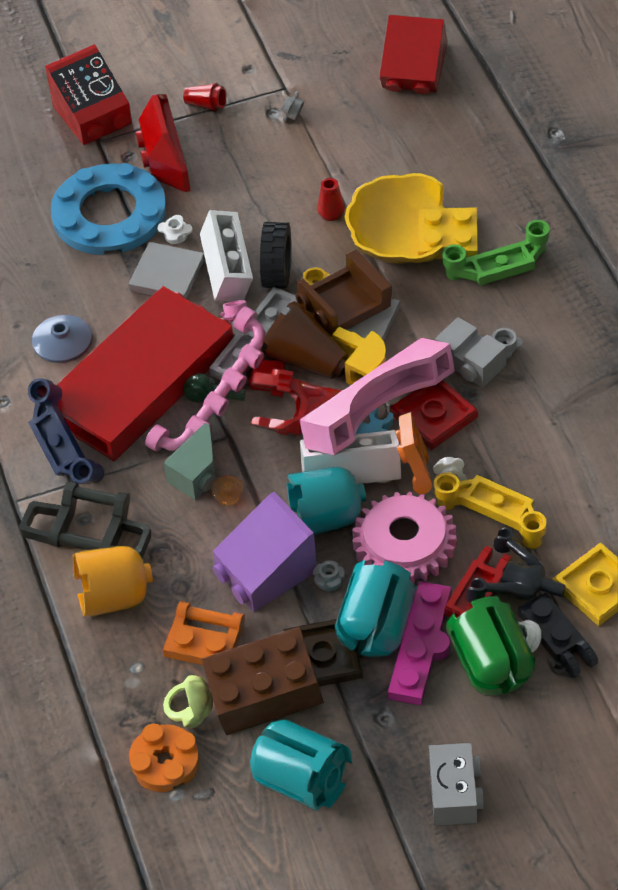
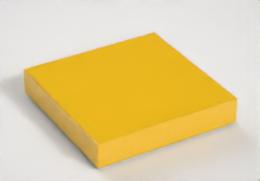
(593, 583)

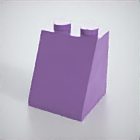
(265, 554)

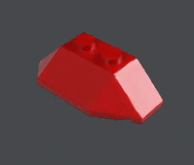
(161, 144)

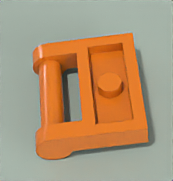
(413, 451)
(195, 643)

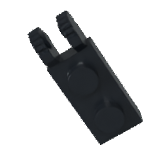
(558, 633)

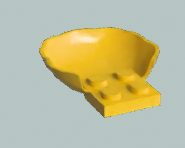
(406, 221)

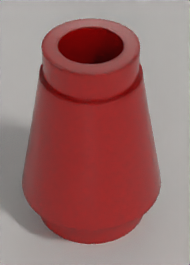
(206, 96)
(330, 200)

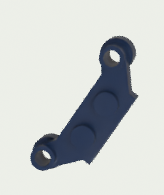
(56, 437)

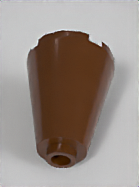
(304, 343)

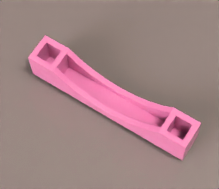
(337, 420)

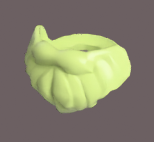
(199, 702)

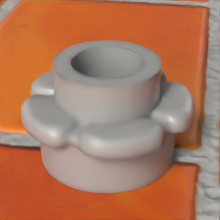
(328, 582)

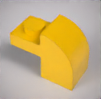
(363, 353)

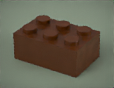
(262, 681)

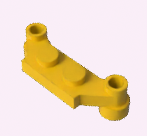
(494, 502)

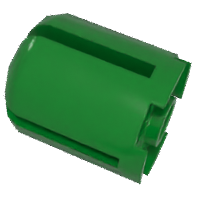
(491, 647)

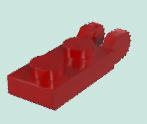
(478, 569)

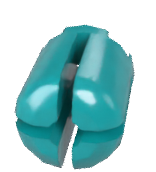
(375, 608)
(300, 764)

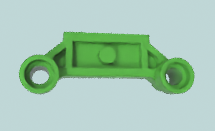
(498, 262)

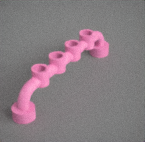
(231, 380)

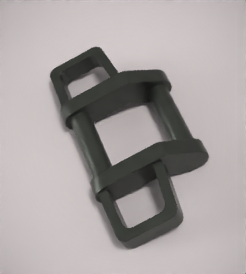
(66, 511)

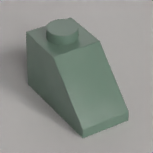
(192, 464)

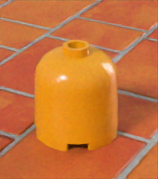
(110, 579)

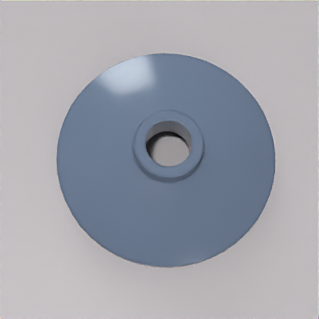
(62, 338)

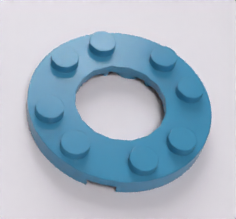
(126, 235)

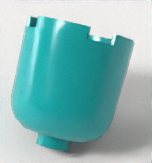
(325, 498)

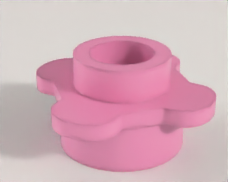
(231, 309)

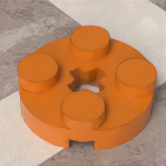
(164, 739)

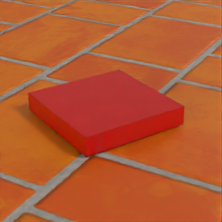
(436, 411)

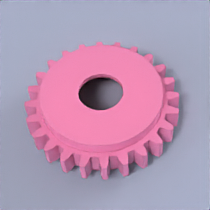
(418, 555)

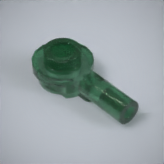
(200, 385)

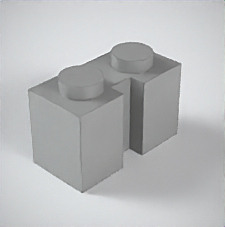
(473, 355)

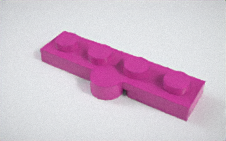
(421, 644)

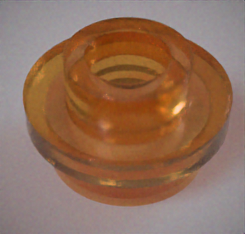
(227, 496)

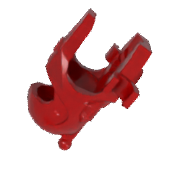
(306, 398)

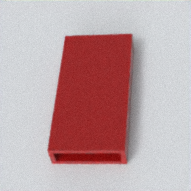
(140, 371)

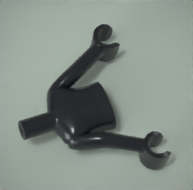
(519, 579)

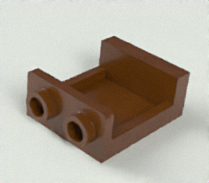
(346, 295)

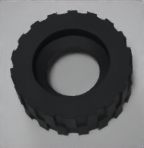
(275, 254)

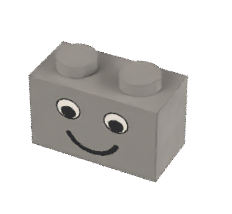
(453, 784)

